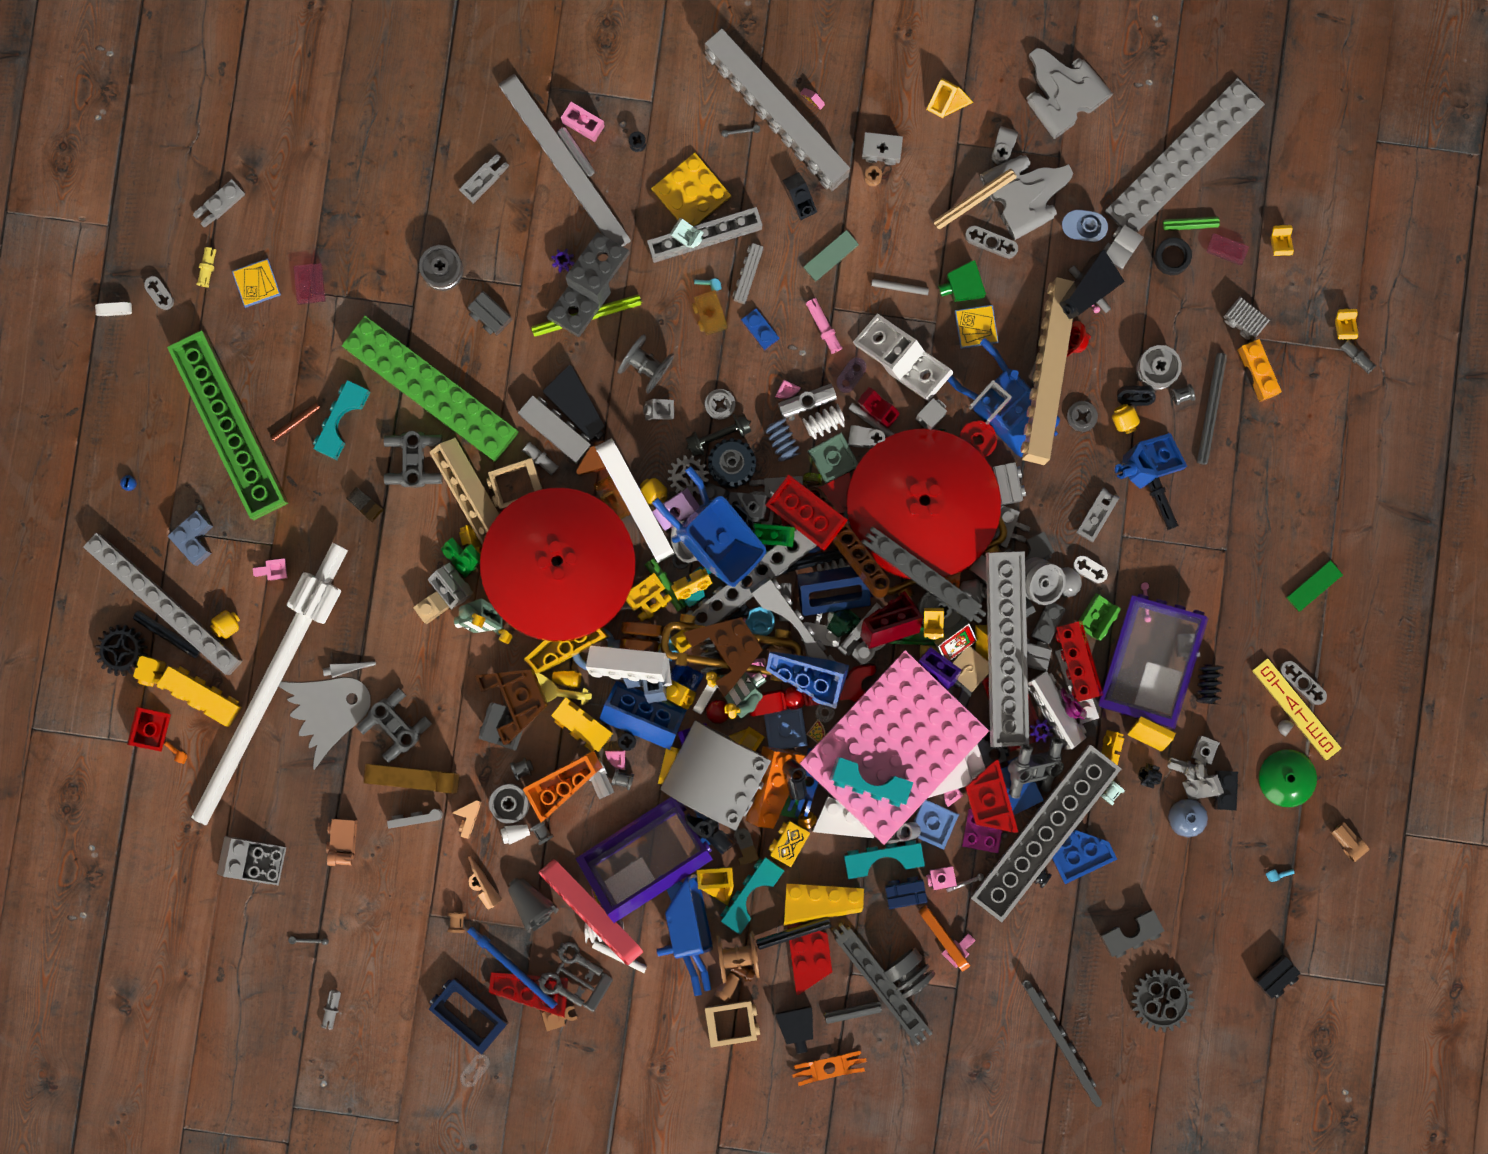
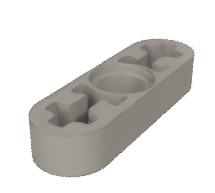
(1006, 242)
(1317, 688)

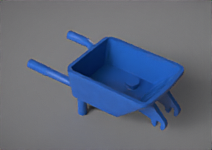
(1011, 420)
(717, 536)
(688, 929)

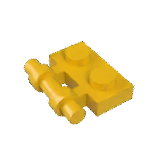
(643, 593)

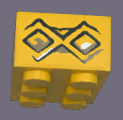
(789, 843)

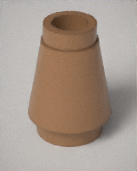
(726, 990)

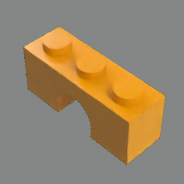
(1264, 379)

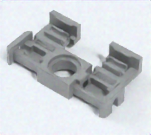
(851, 642)

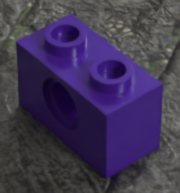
(940, 668)

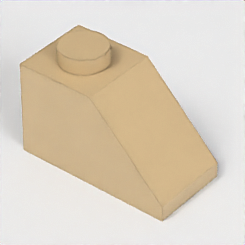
(431, 607)

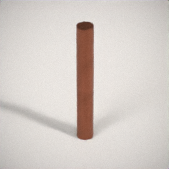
(295, 422)

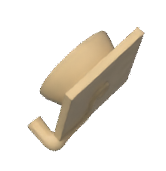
(973, 668)

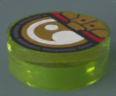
(812, 478)

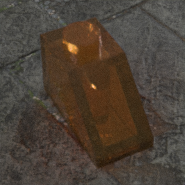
(610, 495)

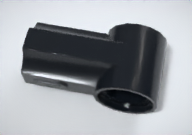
(795, 779)

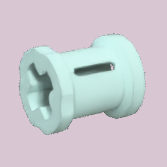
(1112, 792)

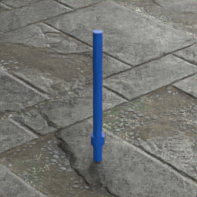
(484, 942)

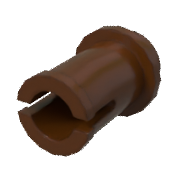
(744, 972)

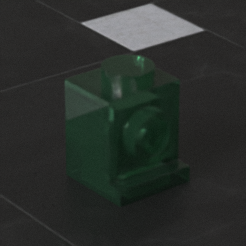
(843, 623)

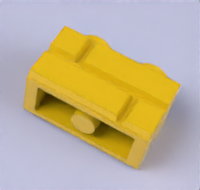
(149, 671)

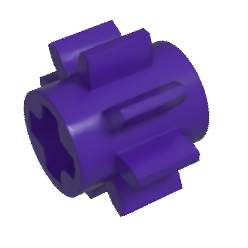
(566, 265)
(1035, 732)

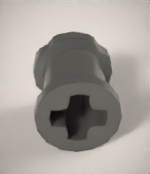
(1183, 394)
(622, 779)
(541, 832)

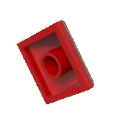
(149, 729)

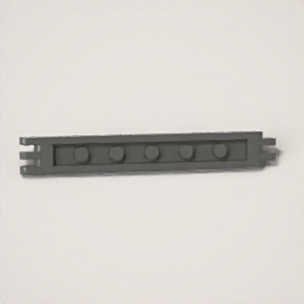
(923, 575)
(879, 982)
(1067, 1049)

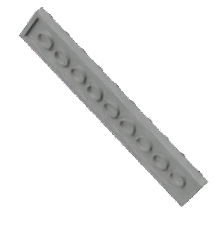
(1185, 156)
(1007, 648)

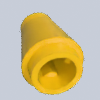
(569, 679)

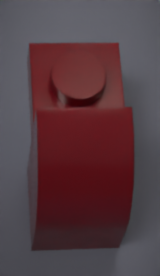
(878, 407)

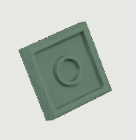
(833, 458)

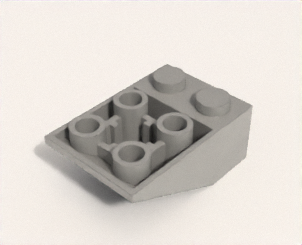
(251, 860)

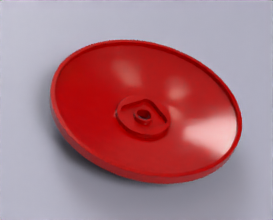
(961, 491)
(564, 599)

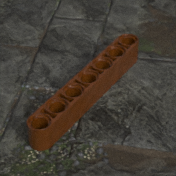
(857, 548)

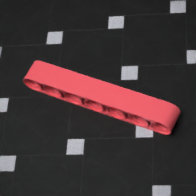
(590, 912)

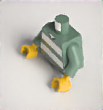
(481, 617)
(743, 696)

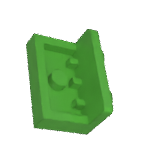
(1099, 617)

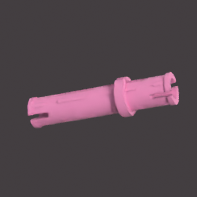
(827, 332)

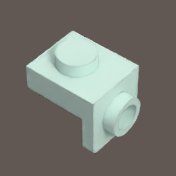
(686, 234)

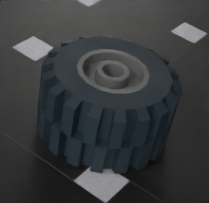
(732, 463)

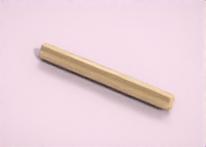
(975, 198)

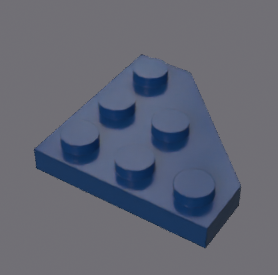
(1082, 855)

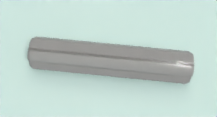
(575, 151)

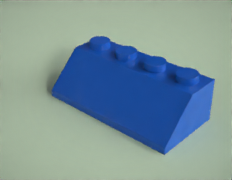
(632, 713)

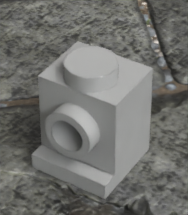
(1201, 743)

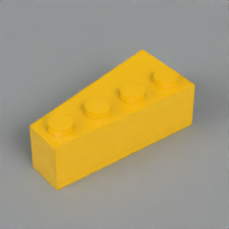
(555, 652)
(199, 695)
(818, 902)

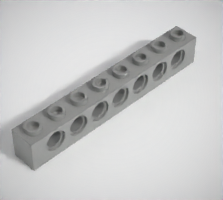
(744, 593)

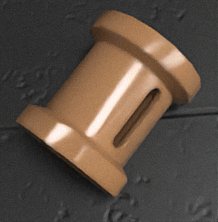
(868, 179)
(456, 922)

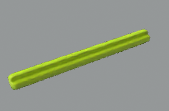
(605, 309)

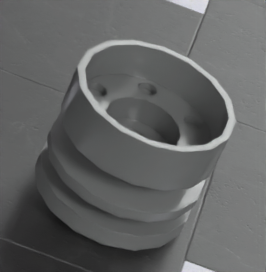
(909, 973)

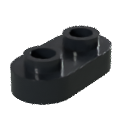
(1136, 395)

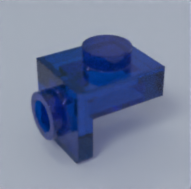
(687, 676)

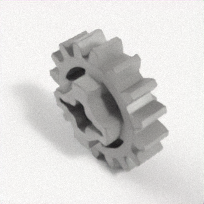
(679, 477)

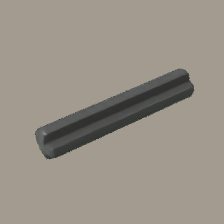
(853, 1012)

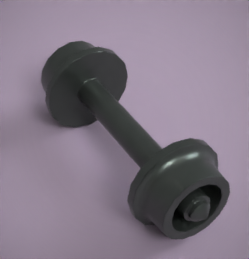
(695, 444)

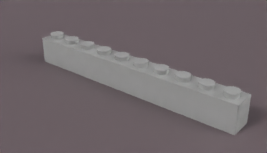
(162, 604)

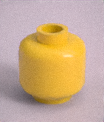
(1125, 418)
(653, 489)
(225, 624)

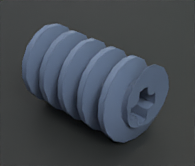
(782, 440)

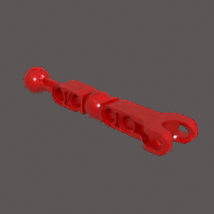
(793, 699)

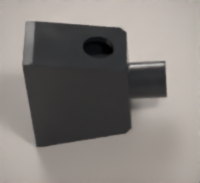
(796, 1027)

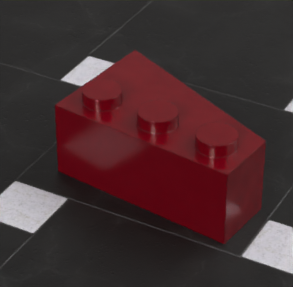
(892, 622)

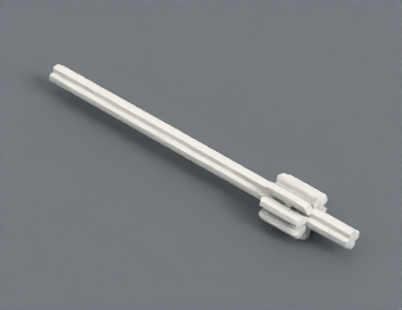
(311, 600)

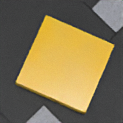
(1151, 733)

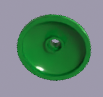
(1274, 779)

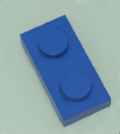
(760, 329)

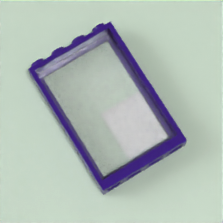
(1153, 660)
(643, 859)

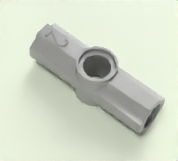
(819, 396)

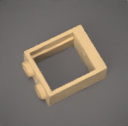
(492, 482)
(709, 1010)

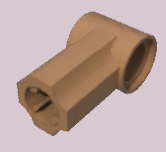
(1353, 846)

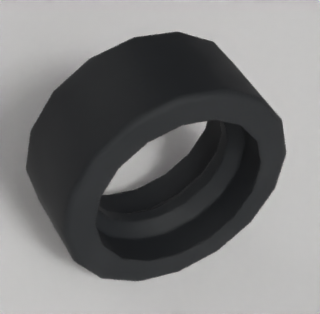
(1173, 270)

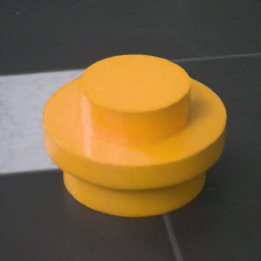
(807, 822)

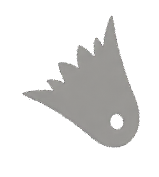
(327, 711)

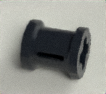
(636, 136)
(622, 738)

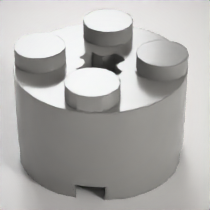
(501, 811)

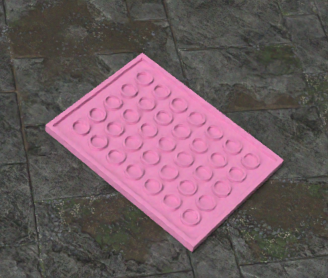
(897, 729)

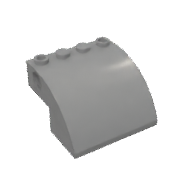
(715, 775)

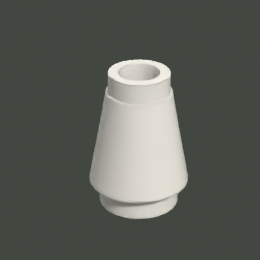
(514, 833)

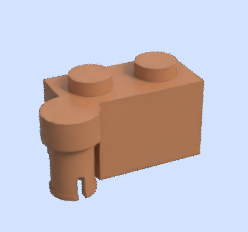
(342, 842)

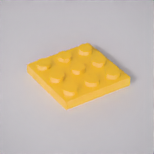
(691, 191)

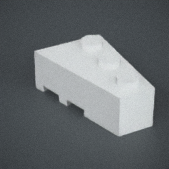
(838, 820)

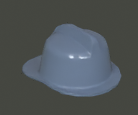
(1085, 225)

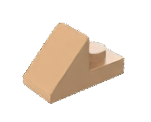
(470, 813)

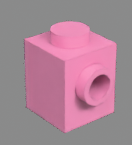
(941, 878)

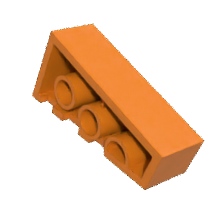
(558, 786)
(774, 793)

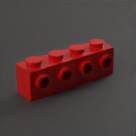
(1079, 661)

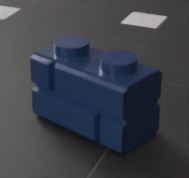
(905, 893)

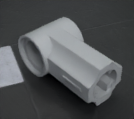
(601, 782)

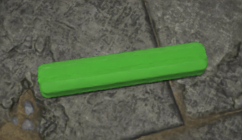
(1191, 223)

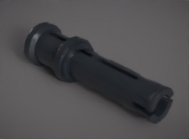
(1157, 491)

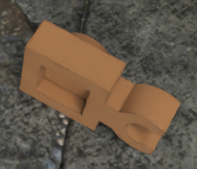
(553, 1021)

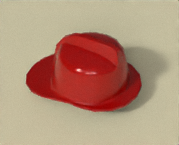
(1078, 338)

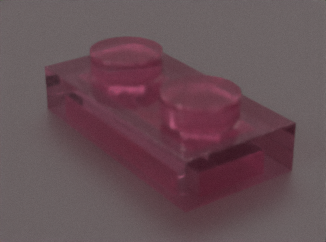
(1227, 249)

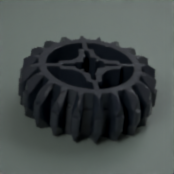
(122, 643)

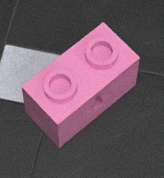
(582, 121)

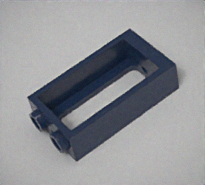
(827, 580)
(439, 1009)

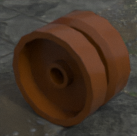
(641, 636)

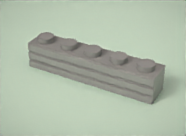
(747, 273)

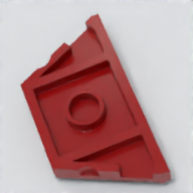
(990, 800)
(809, 959)

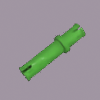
(655, 568)

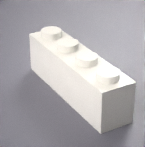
(627, 664)

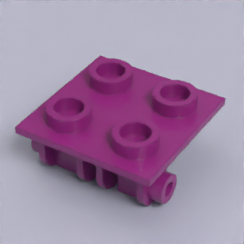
(981, 837)

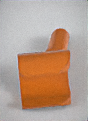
(180, 756)

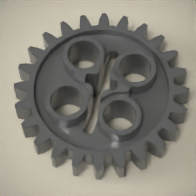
(1145, 996)

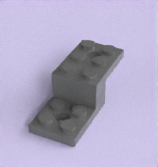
(588, 284)

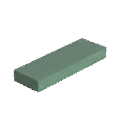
(831, 256)

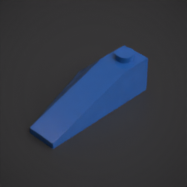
(814, 676)

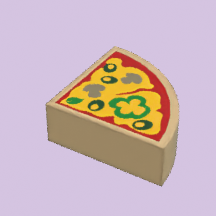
(817, 731)

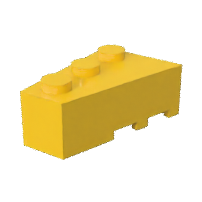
(581, 725)

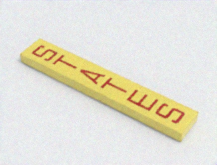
(1296, 709)

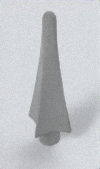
(339, 669)

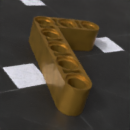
(411, 778)

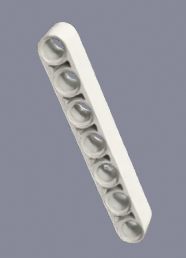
(634, 500)

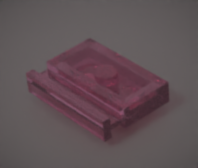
(309, 283)

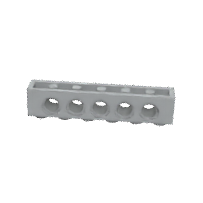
(714, 232)

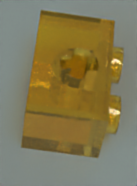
(710, 302)

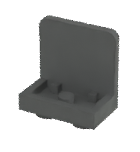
(495, 718)

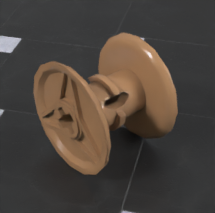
(737, 956)

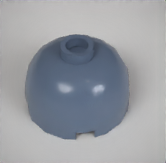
(1188, 818)

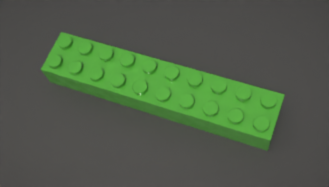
(430, 389)
(227, 425)

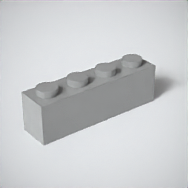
(554, 429)

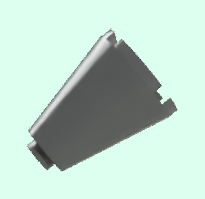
(531, 904)

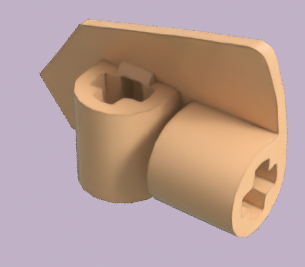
(489, 895)

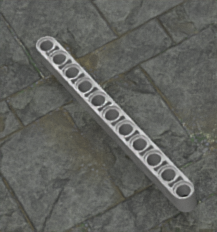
(563, 160)

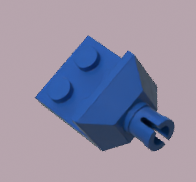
(1151, 460)

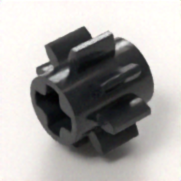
(1150, 775)

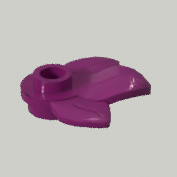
(1072, 708)

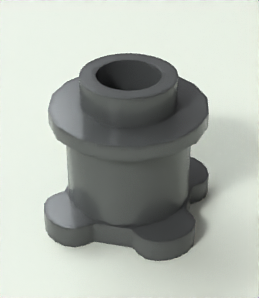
(522, 768)

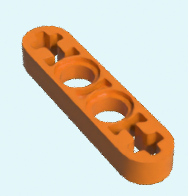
(944, 938)

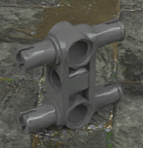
(412, 459)
(394, 725)
(1035, 767)

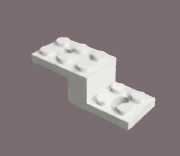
(903, 357)

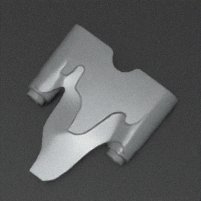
(1066, 91)
(1027, 194)

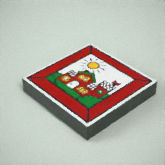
(956, 640)

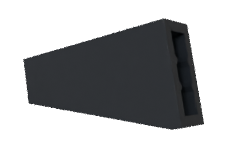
(1092, 284)
(574, 402)

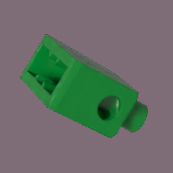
(964, 283)

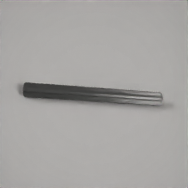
(1212, 407)

